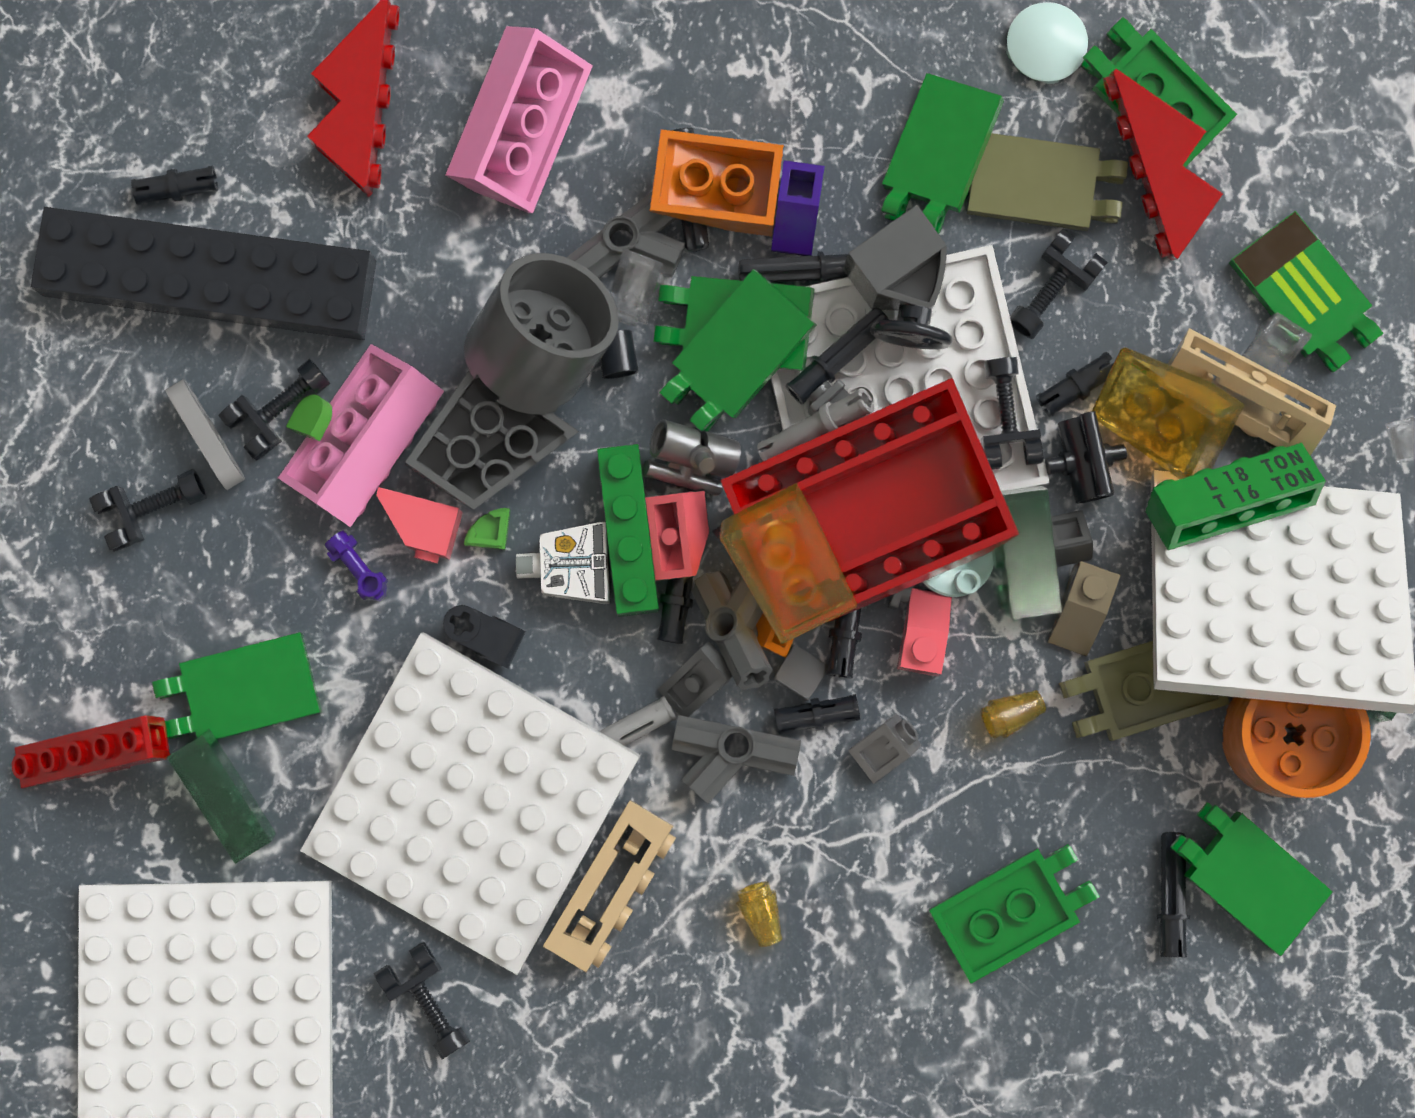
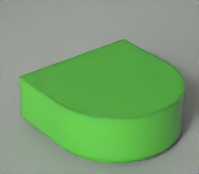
(311, 417)

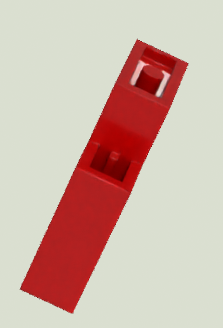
(356, 80)
(1160, 146)
(92, 751)

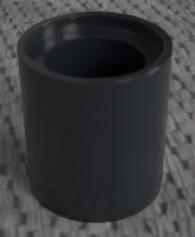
(620, 357)

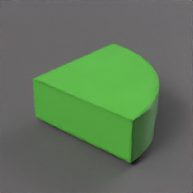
(490, 530)

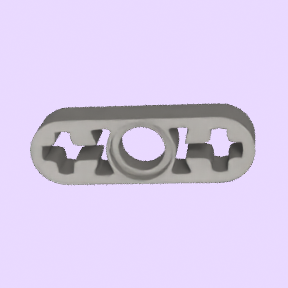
(205, 434)

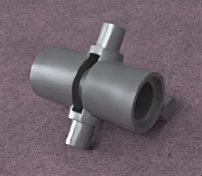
(691, 456)

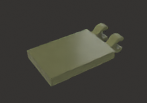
(1044, 183)
(1128, 698)

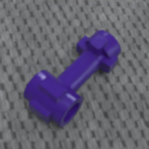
(369, 584)

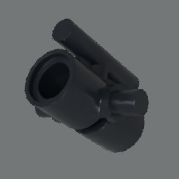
(1085, 458)

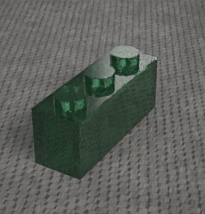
(1029, 559)
(222, 796)

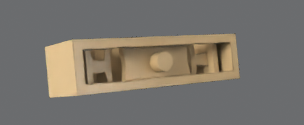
(1260, 392)
(574, 946)

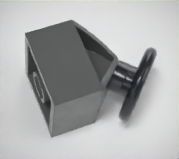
(902, 272)

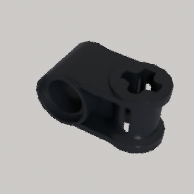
(490, 635)

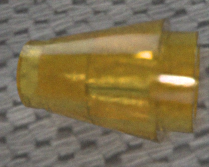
(1011, 713)
(761, 912)

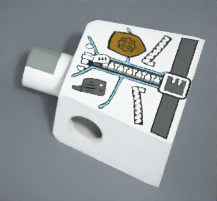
(571, 564)

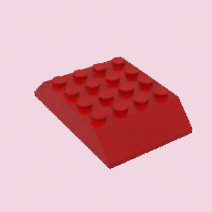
(893, 492)

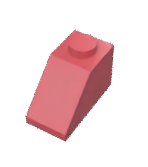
(422, 524)
(677, 533)
(925, 633)

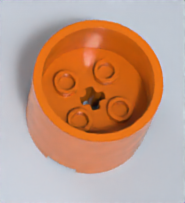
(1326, 750)

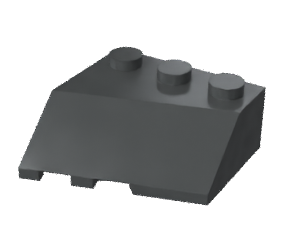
(483, 445)

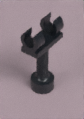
(1027, 319)
(1001, 372)
(309, 379)
(187, 488)
(448, 1038)

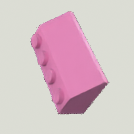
(519, 118)
(368, 431)

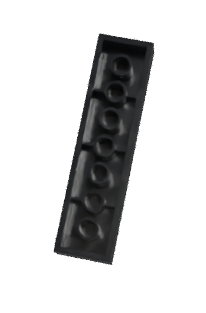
(203, 273)

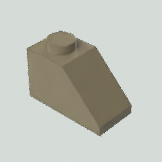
(1083, 608)

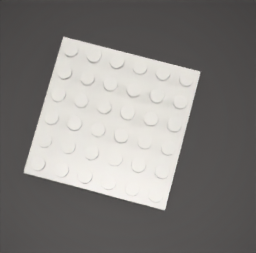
(976, 317)
(1290, 607)
(470, 803)
(205, 1000)

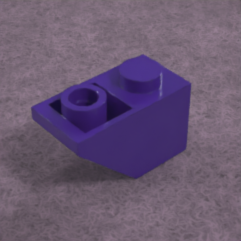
(797, 208)

